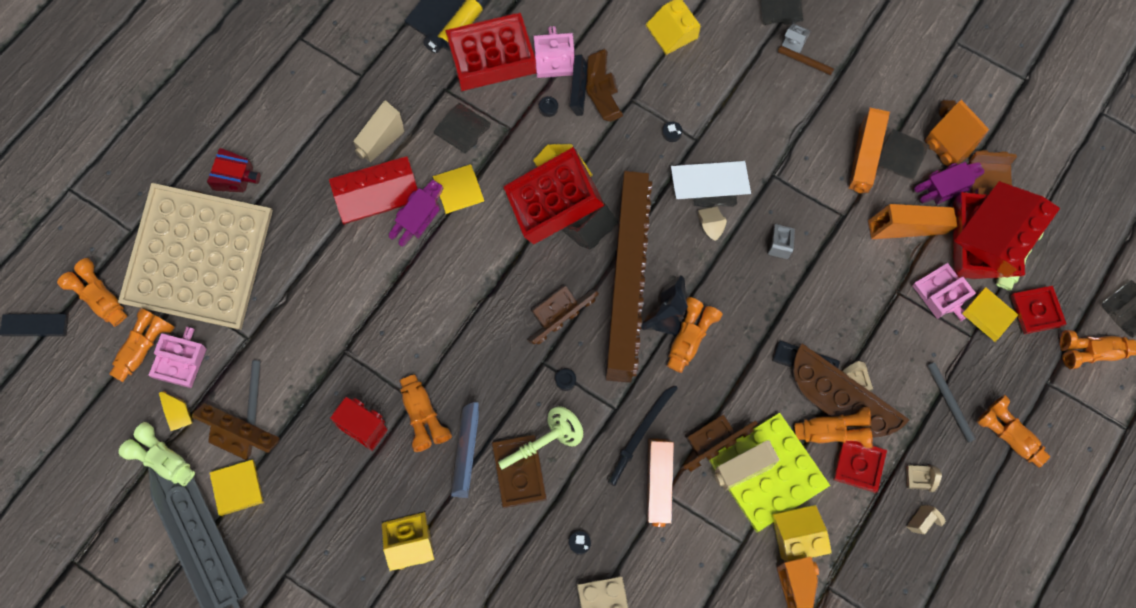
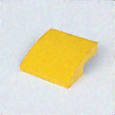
(460, 189)

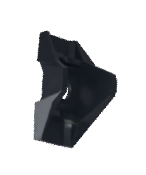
(672, 306)

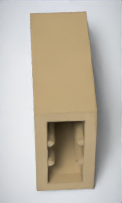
(379, 132)
(746, 466)

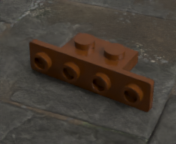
(557, 309)
(233, 433)
(713, 437)

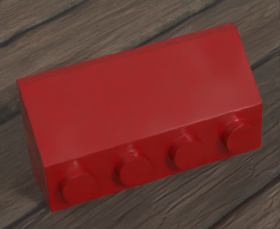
(373, 189)

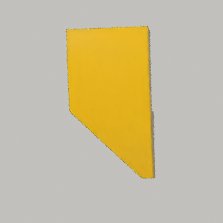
(175, 411)

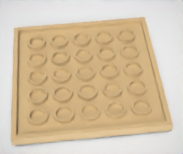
(195, 256)

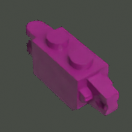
(950, 183)
(417, 213)

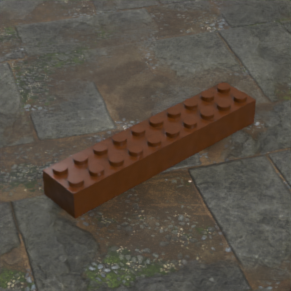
(629, 277)

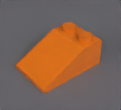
(957, 135)
(799, 582)

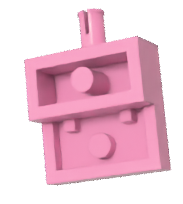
(554, 54)
(944, 292)
(177, 359)

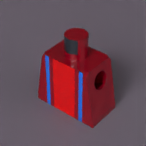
(231, 172)

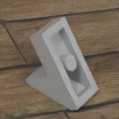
(796, 37)
(782, 241)

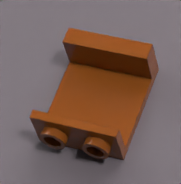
(996, 168)

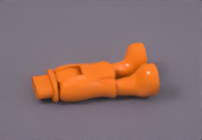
(94, 294)
(690, 335)
(137, 345)
(1096, 348)
(421, 412)
(835, 429)
(1014, 432)

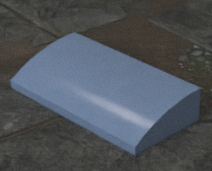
(465, 451)

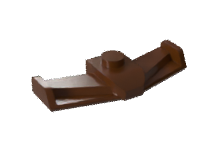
(602, 86)

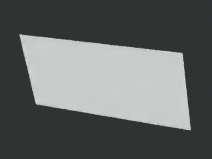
(710, 180)

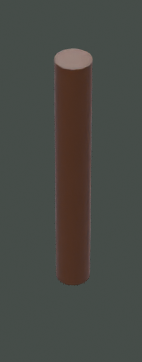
(805, 60)

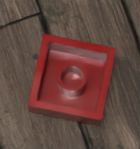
(359, 423)

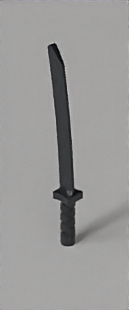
(626, 455)

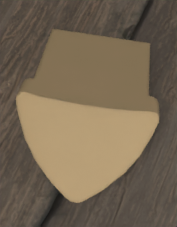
(712, 222)
(859, 373)
(923, 477)
(925, 518)

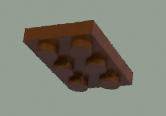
(521, 481)

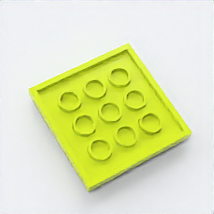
(785, 485)

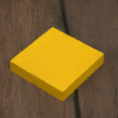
(990, 314)
(236, 487)

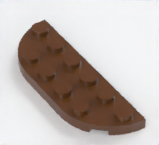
(839, 394)

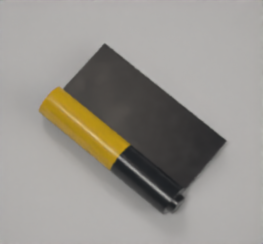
(441, 15)

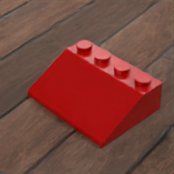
(491, 51)
(553, 196)
(1007, 227)
(966, 263)

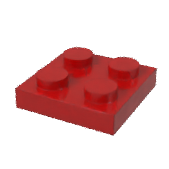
(1038, 310)
(860, 466)

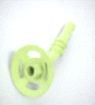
(557, 431)

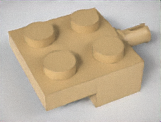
(603, 594)

